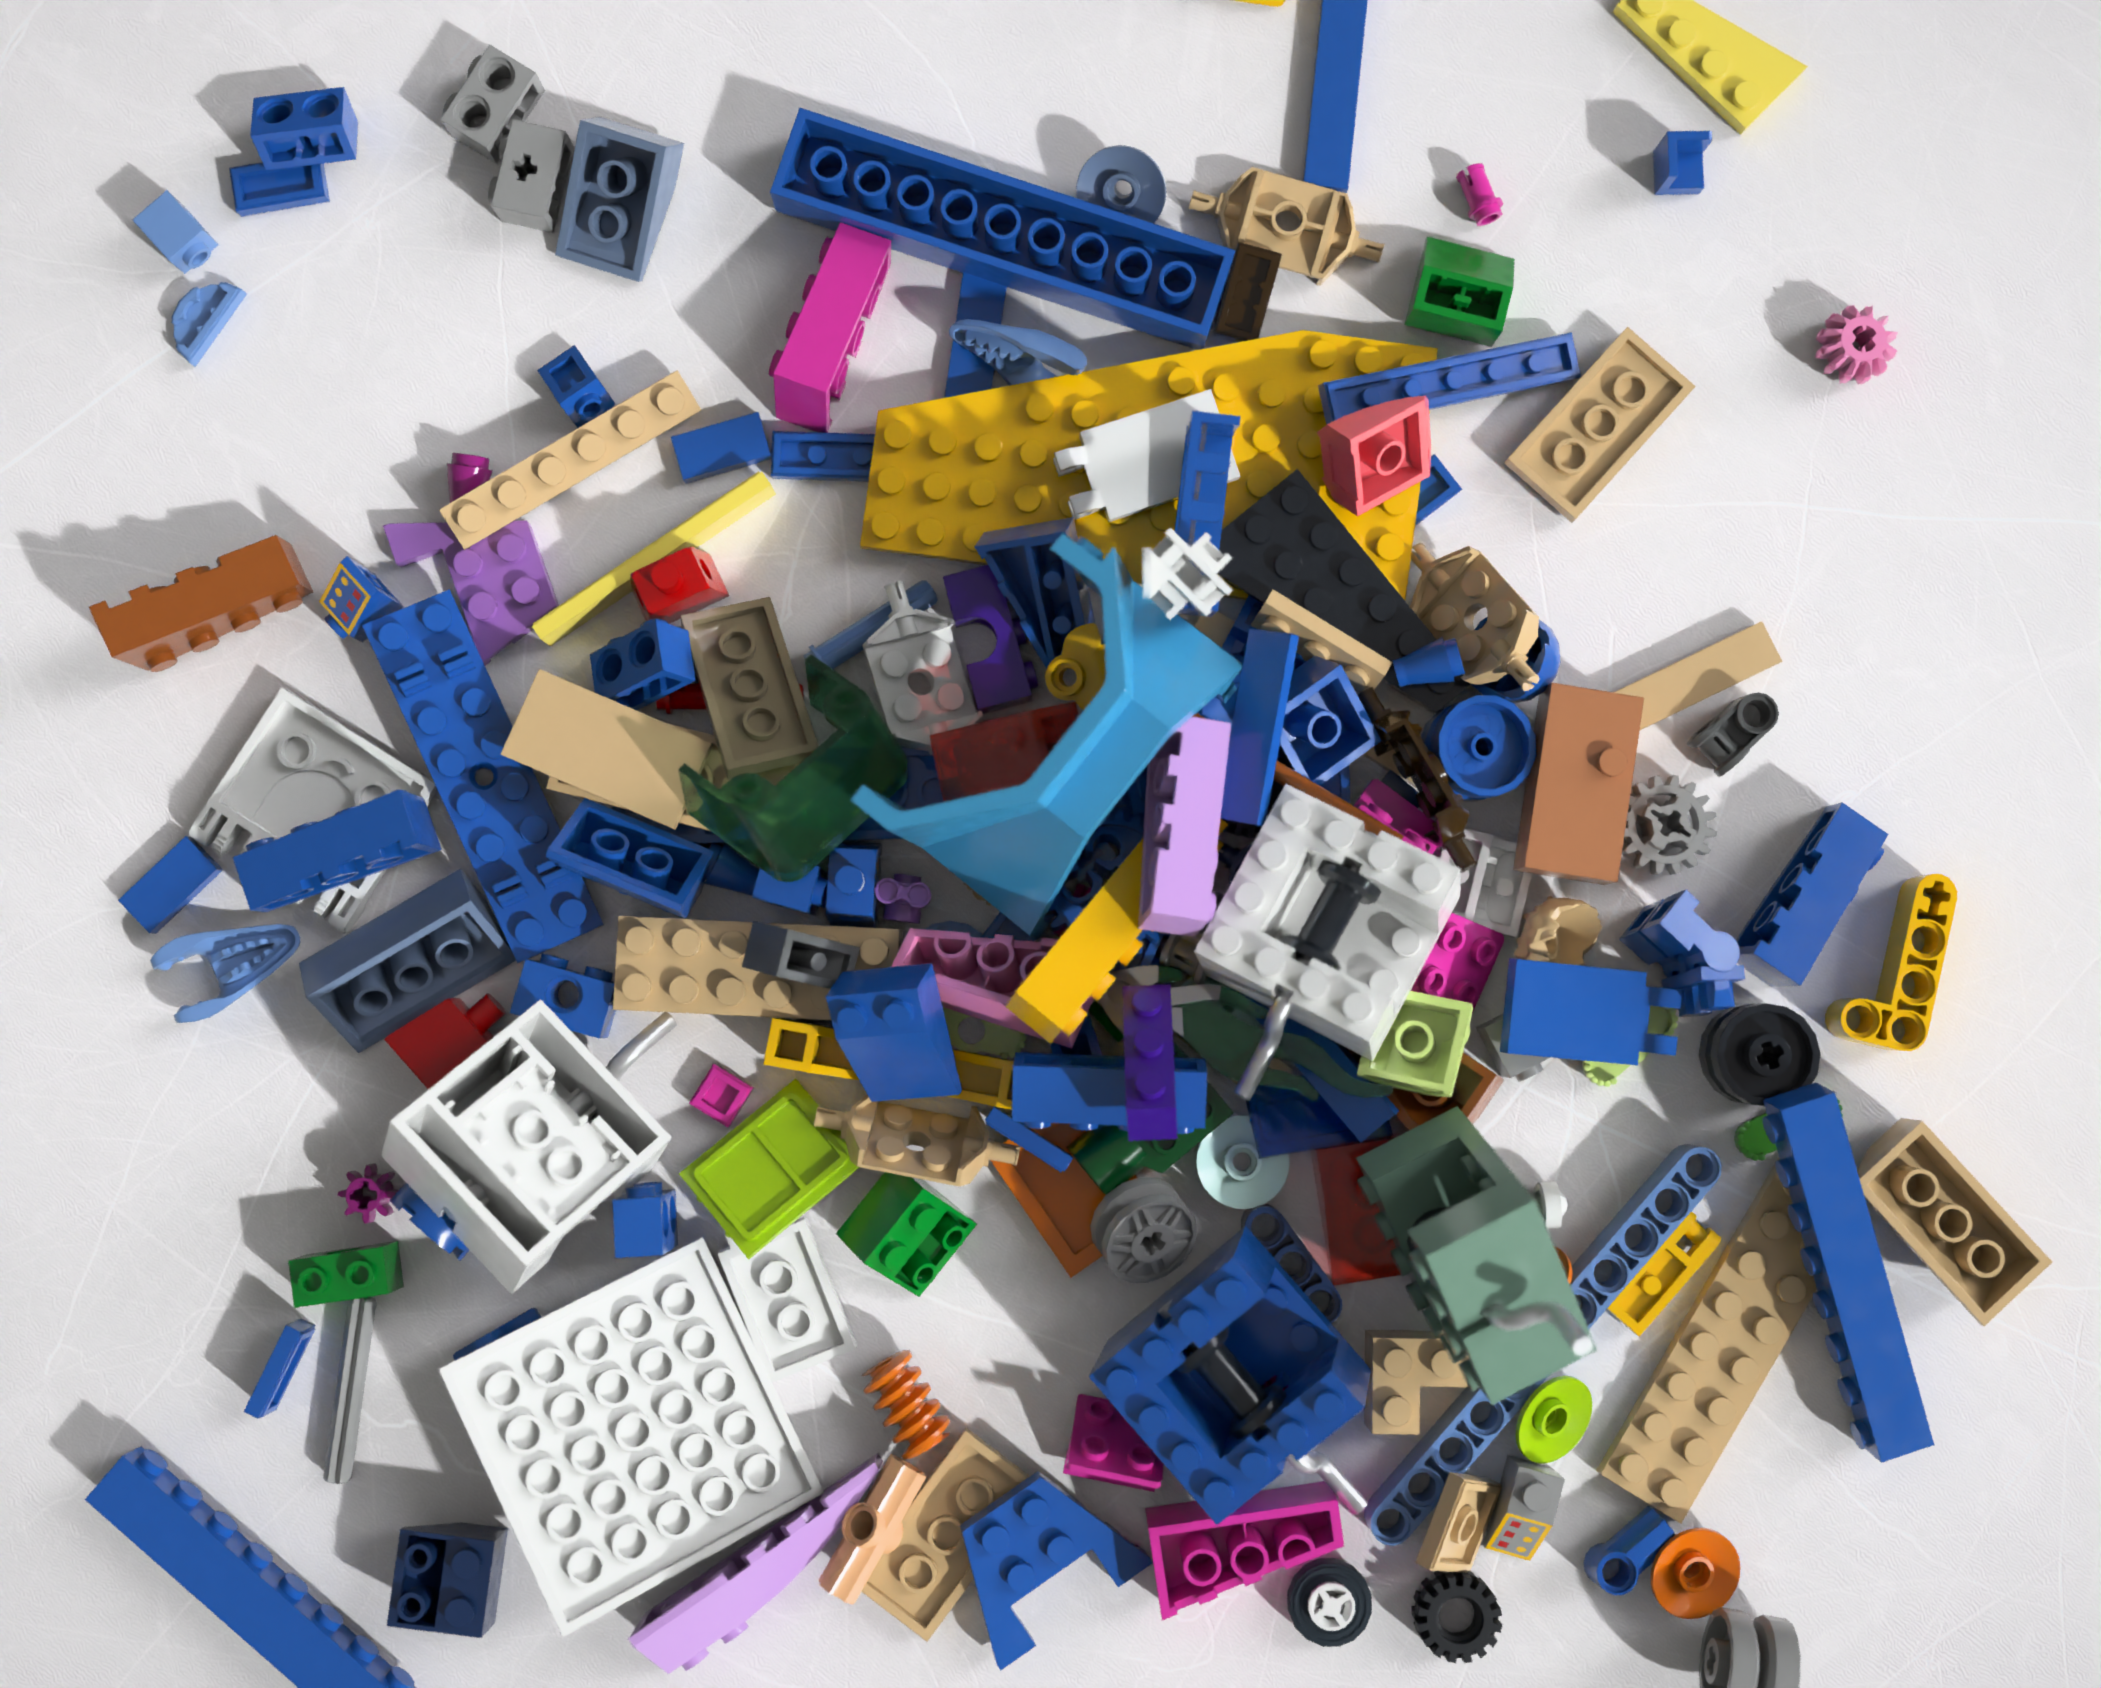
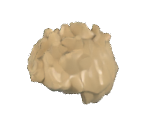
(1559, 931)

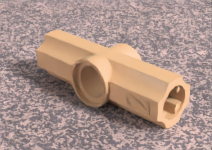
(860, 1547)

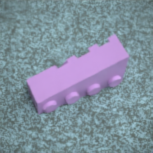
(1183, 828)

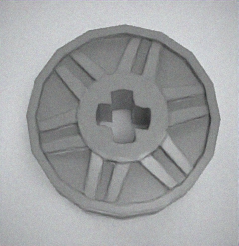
(1143, 1230)

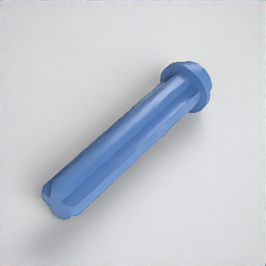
(850, 640)

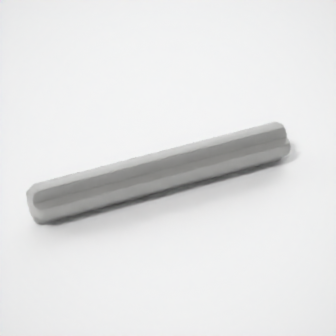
(349, 1390)

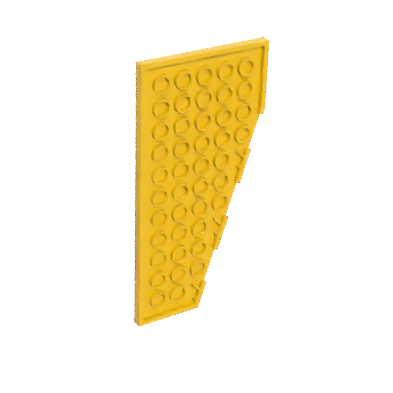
(987, 456)

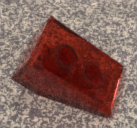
(1351, 1235)

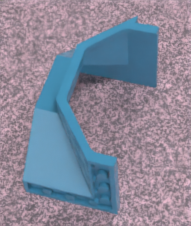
(1026, 838)

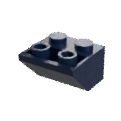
(447, 1578)

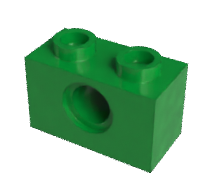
(346, 1274)

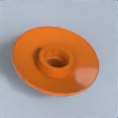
(1706, 1583)

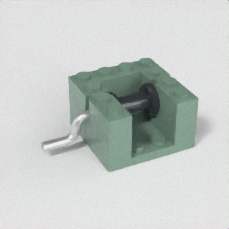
(1475, 1255)

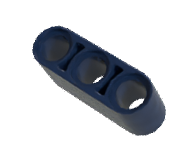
(1285, 1240)

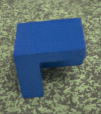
(1680, 162)

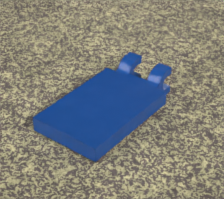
(1582, 1013)

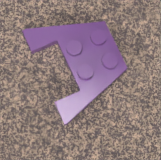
(496, 579)

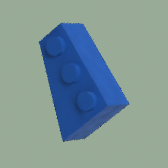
(1038, 582)

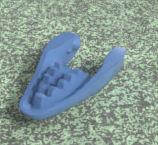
(1018, 351)
(238, 960)

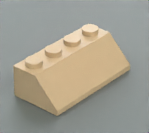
(1949, 1219)

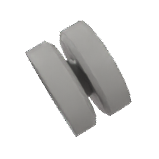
(1748, 1652)

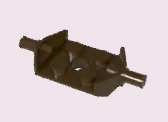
(1428, 775)

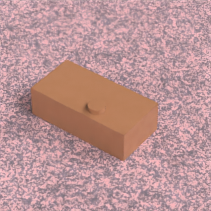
(1579, 784)

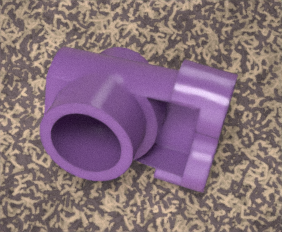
(903, 897)

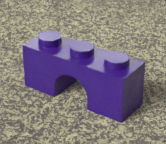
(1002, 677)
(1149, 1062)

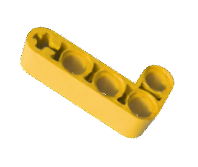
(1900, 959)

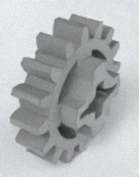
(1681, 833)

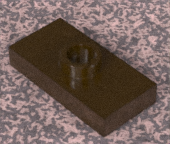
(1247, 292)

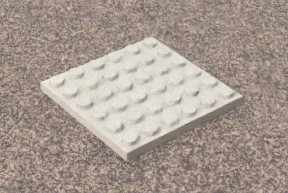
(631, 1434)

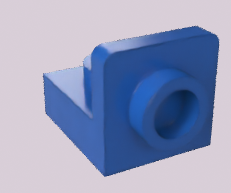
(576, 387)

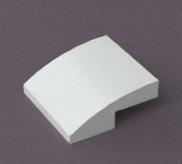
(1491, 889)

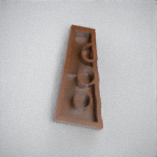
(203, 605)

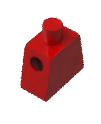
(677, 585)
(445, 1037)

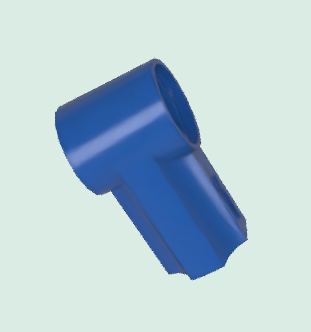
(1633, 1547)

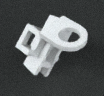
(1182, 580)

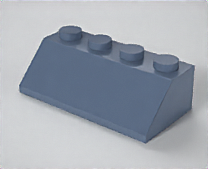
(406, 961)

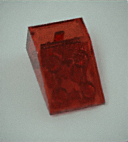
(998, 751)

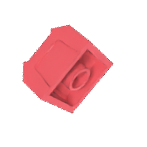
(1376, 452)

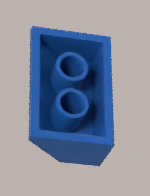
(632, 857)

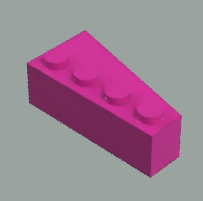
(829, 326)
(1266, 1533)

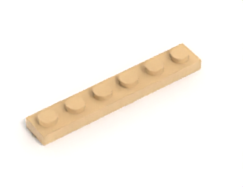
(570, 460)

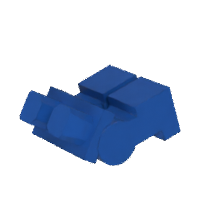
(1689, 951)

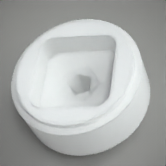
(1550, 1202)

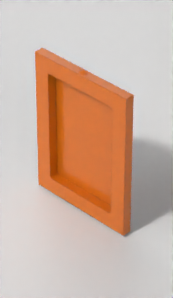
(1057, 1201)

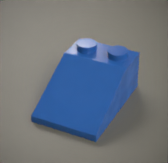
(894, 1032)

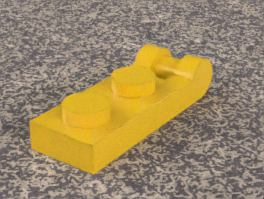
(1663, 1275)

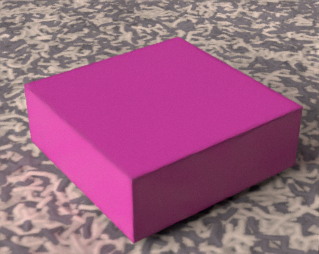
(721, 1095)

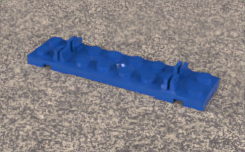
(464, 730)

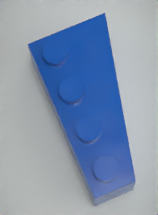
(336, 850)
(1810, 897)

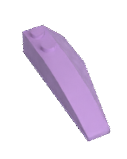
(747, 1579)

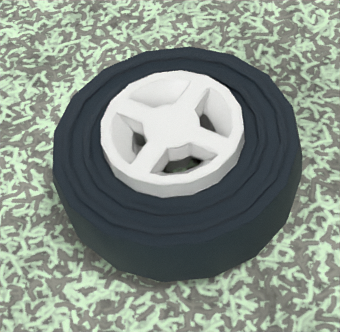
(1339, 1617)

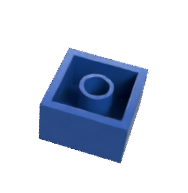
(1323, 722)

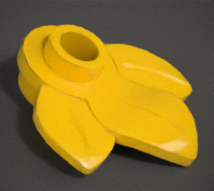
(1084, 655)

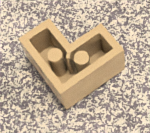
(1399, 1366)

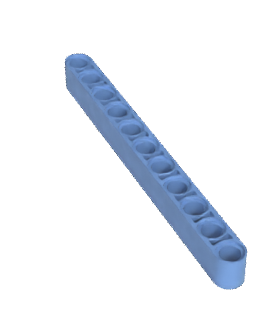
(1595, 1299)

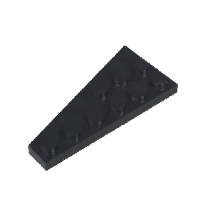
(1307, 555)

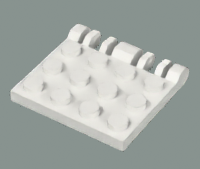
(299, 772)

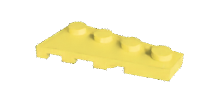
(1713, 56)

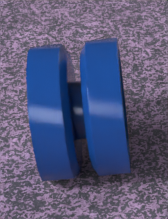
(1482, 746)

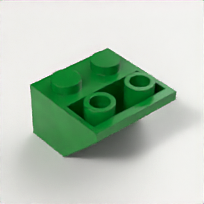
(1461, 292)
(905, 1231)

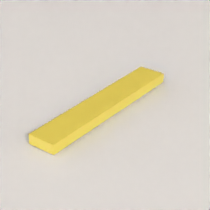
(617, 582)

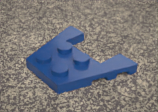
(1026, 1542)

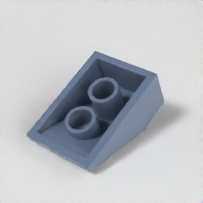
(617, 196)

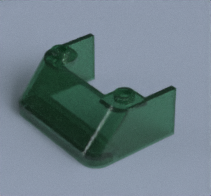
(810, 810)

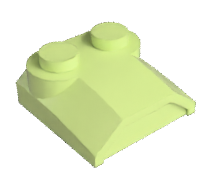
(1422, 1046)

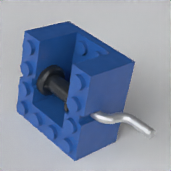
(1195, 1371)

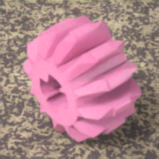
(1870, 335)

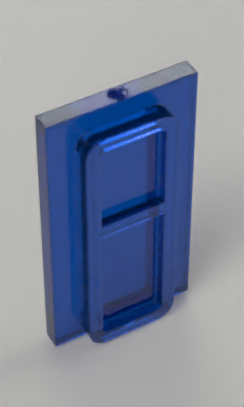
(1292, 1123)

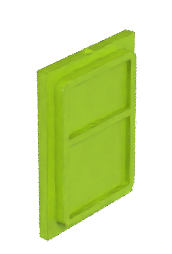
(769, 1169)

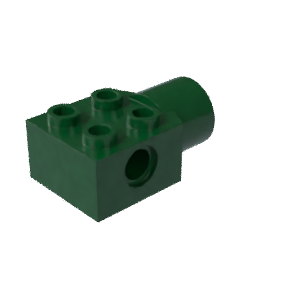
(1114, 1160)

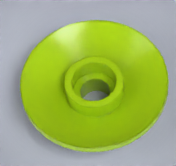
(1553, 1419)

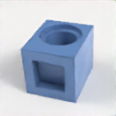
(176, 232)

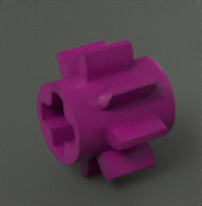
(364, 1204)

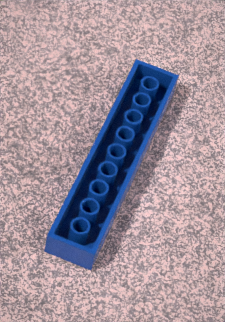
(1002, 229)

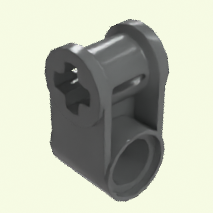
(1728, 736)

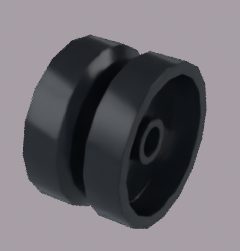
(1745, 1031)

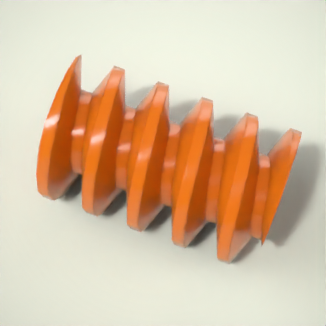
(907, 1404)

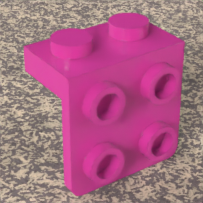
(1460, 961)

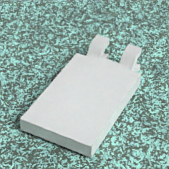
(1134, 459)
(788, 1302)

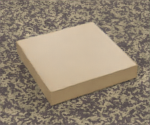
(1459, 1523)

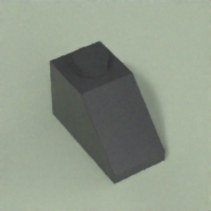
(797, 955)

